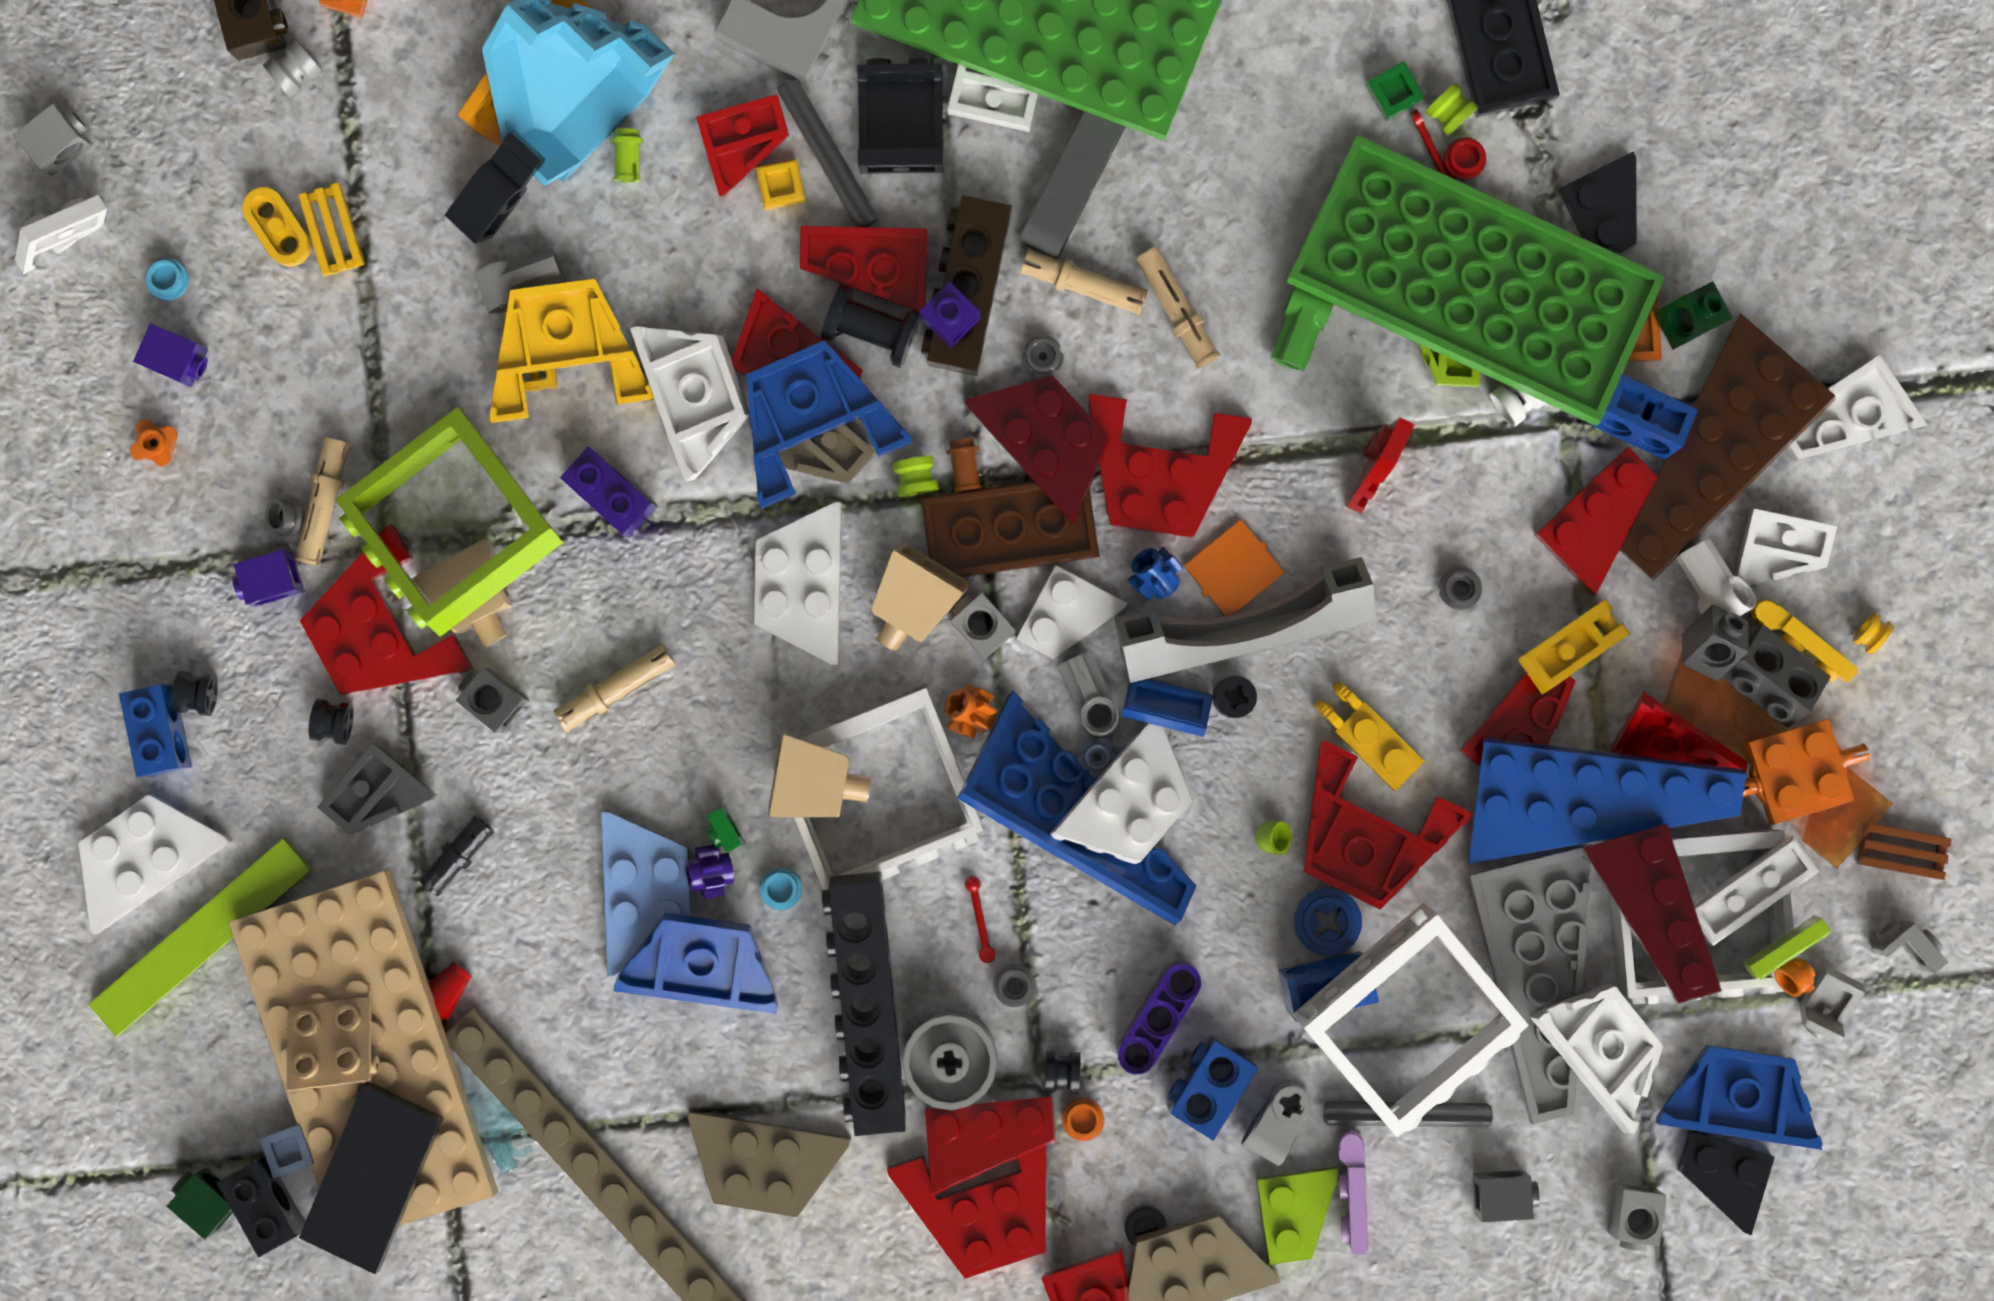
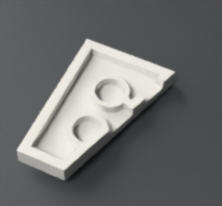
(1865, 408)

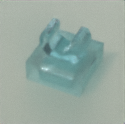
(503, 1150)

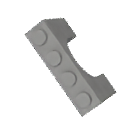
(783, 43)

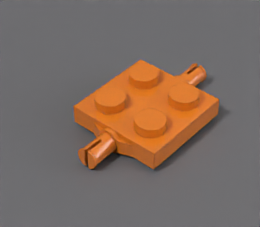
(1800, 771)

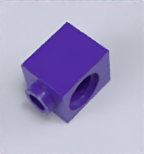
(949, 314)
(172, 355)
(267, 578)

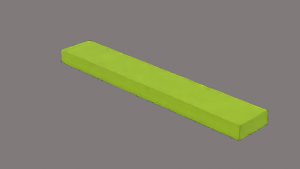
(199, 937)

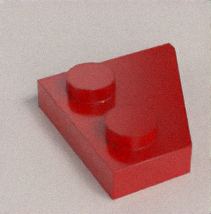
(741, 138)

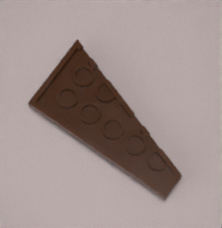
(1744, 420)

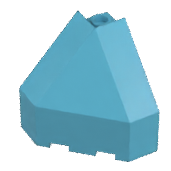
(568, 78)

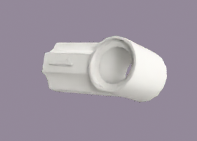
(1715, 581)

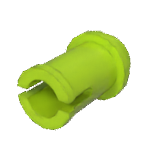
(627, 155)

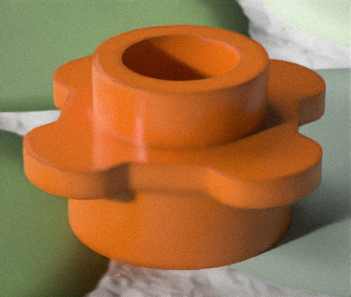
(165, 445)

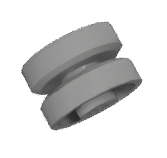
(944, 1084)

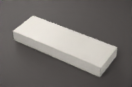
(1753, 889)

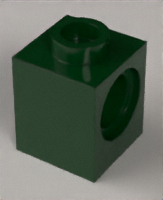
(1693, 315)
(200, 1202)

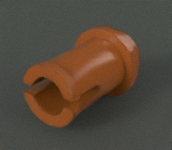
(964, 464)

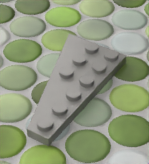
(1536, 952)

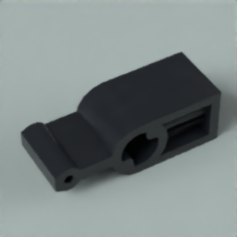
(495, 189)

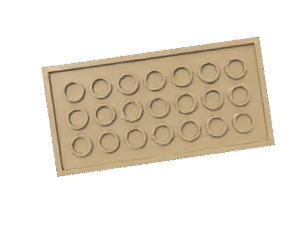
(357, 946)

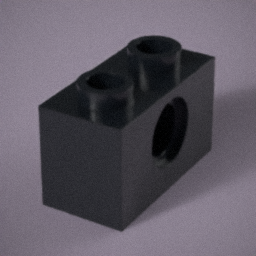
(262, 1206)

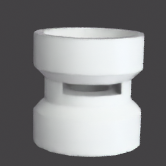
(1513, 403)

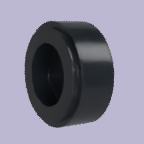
(1142, 1221)

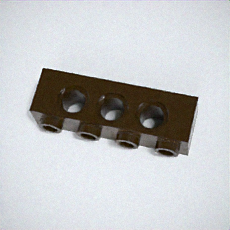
(251, 34)
(991, 223)

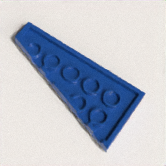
(1033, 783)
(1566, 796)

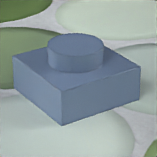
(286, 1151)

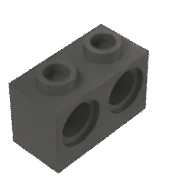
(1778, 677)

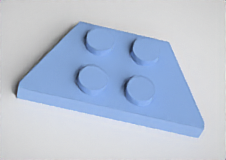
(640, 884)

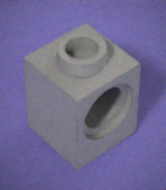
(53, 138)
(988, 643)
(1632, 1197)

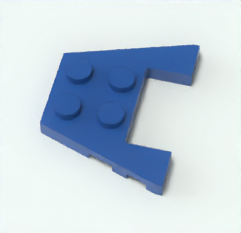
(802, 400)

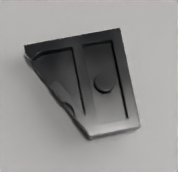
(1606, 204)
(1727, 1176)

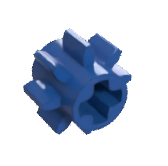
(1155, 573)

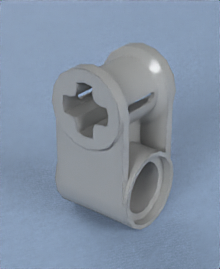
(1275, 1129)

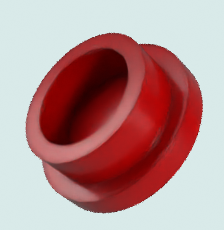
(1464, 158)

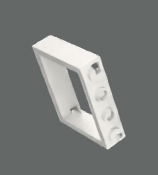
(921, 851)
(1372, 970)
(1733, 982)

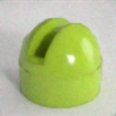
(1273, 837)

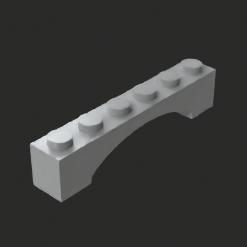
(1330, 603)

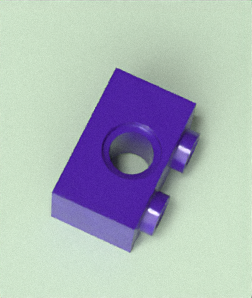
(608, 492)

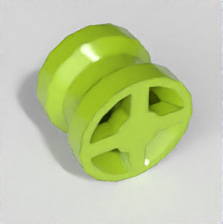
(1451, 109)
(915, 476)

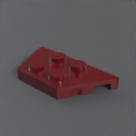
(1046, 438)

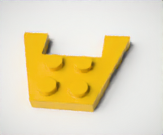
(556, 330)

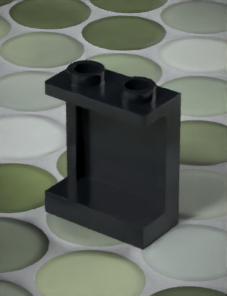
(900, 117)

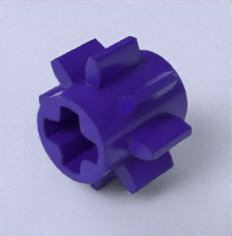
(709, 871)

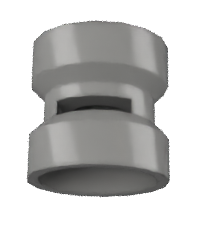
(292, 68)

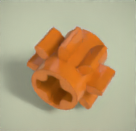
(970, 711)

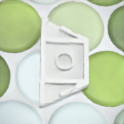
(693, 393)
(801, 583)
(1130, 800)
(140, 857)
(1605, 1048)

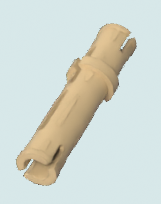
(1083, 281)
(1179, 310)
(321, 501)
(599, 697)

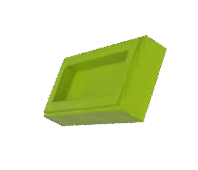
(1787, 947)

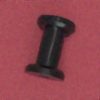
(870, 325)

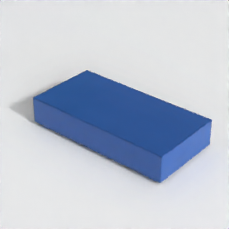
(1168, 706)

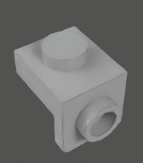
(1919, 944)
(1830, 1004)

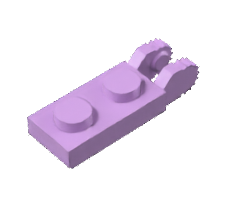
(1353, 1187)

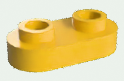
(278, 228)

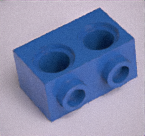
(1647, 418)
(154, 731)
(1306, 980)
(1222, 1092)

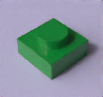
(1395, 91)
(723, 830)

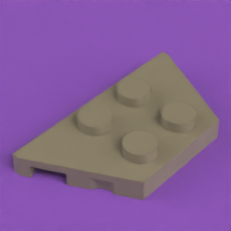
(762, 1162)
(1196, 1263)

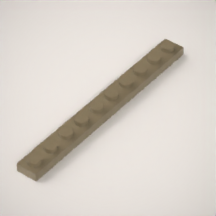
(587, 1161)

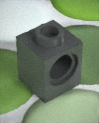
(1715, 642)
(508, 705)
(1505, 1196)

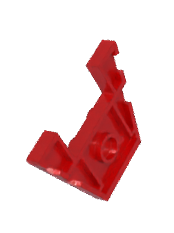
(1162, 487)
(362, 638)
(1361, 849)
(985, 1222)

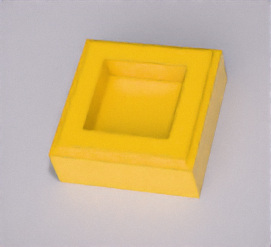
(780, 184)

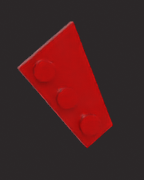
(1521, 716)

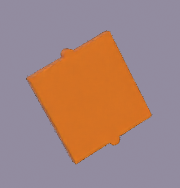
(1234, 569)

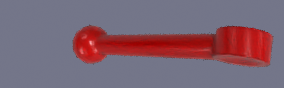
(1419, 123)
(987, 953)

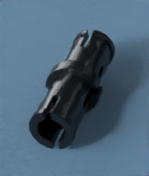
(456, 855)

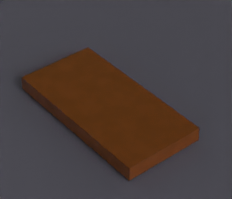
(1005, 530)

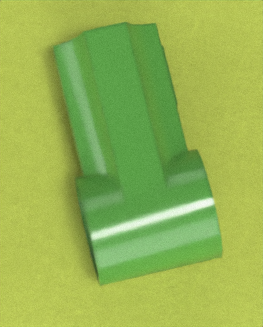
(1303, 321)

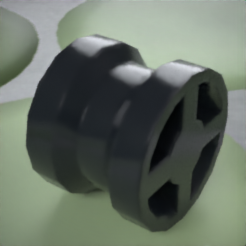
(194, 693)
(1225, 701)
(331, 721)
(1062, 1072)

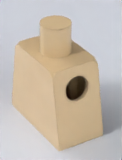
(450, 572)
(914, 596)
(812, 781)

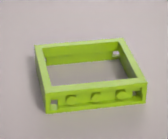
(488, 578)

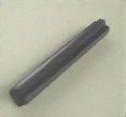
(827, 153)
(1441, 1115)

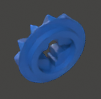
(1348, 921)

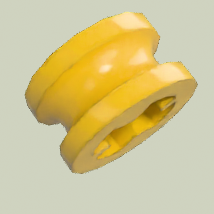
(1873, 633)

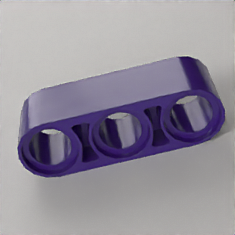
(1157, 1038)

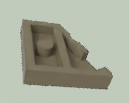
(831, 456)

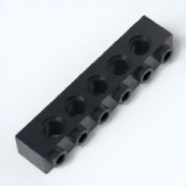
(884, 1110)

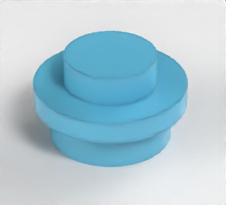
(167, 279)
(780, 888)

